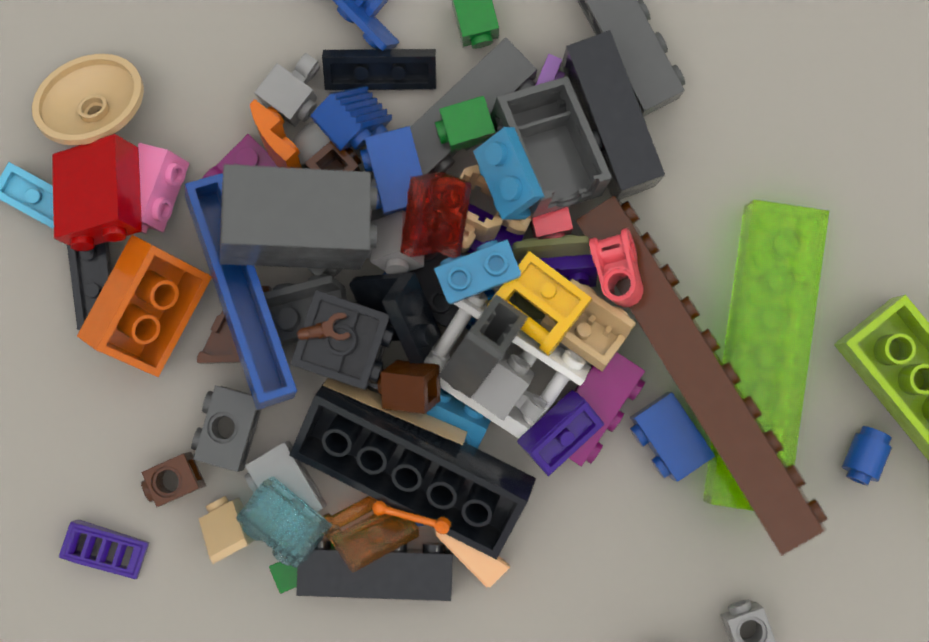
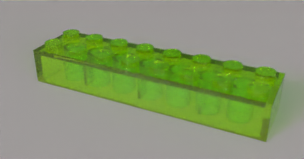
(771, 325)

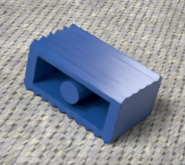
(350, 117)

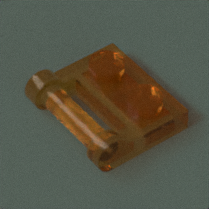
(369, 537)

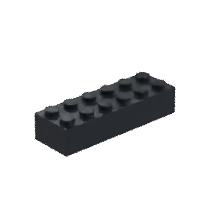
(414, 469)

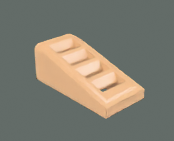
(481, 565)

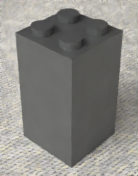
(296, 217)

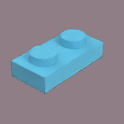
(27, 194)

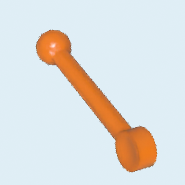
(440, 525)

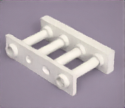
(565, 362)

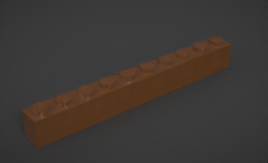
(711, 388)

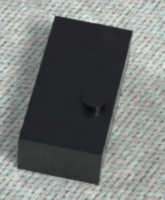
(613, 114)

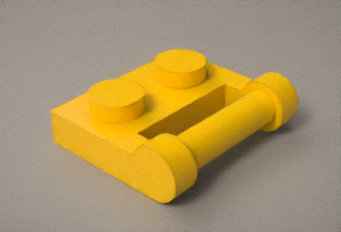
(551, 295)

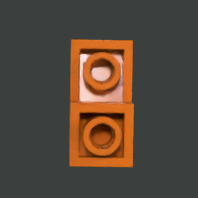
(271, 130)

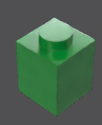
(476, 22)
(465, 124)

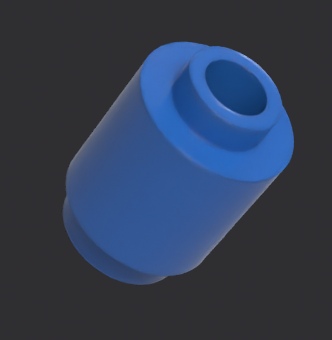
(867, 455)

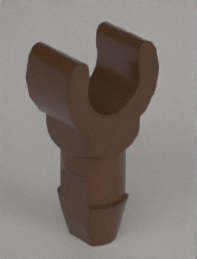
(324, 329)

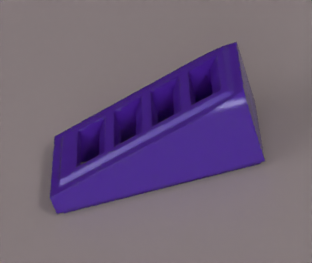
(70, 553)

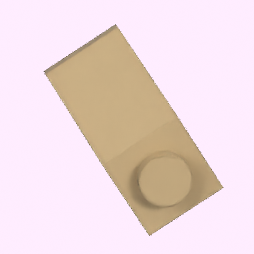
(222, 530)

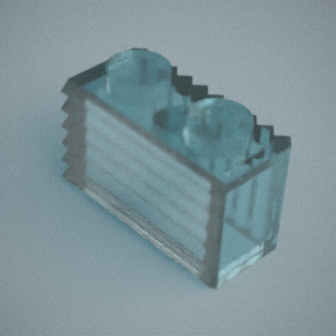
(283, 522)

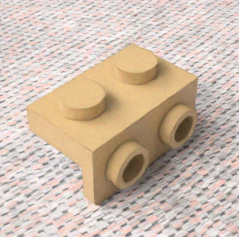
(597, 331)

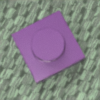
(550, 70)

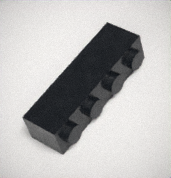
(397, 575)

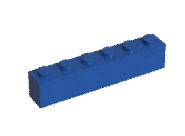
(241, 302)

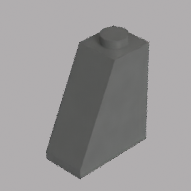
(483, 346)

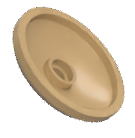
(87, 99)

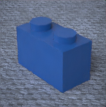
(393, 162)
(671, 437)

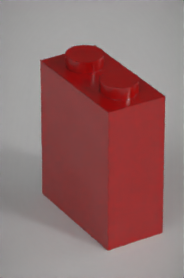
(96, 193)

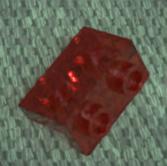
(435, 215)

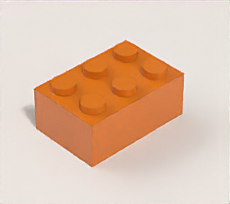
(144, 306)

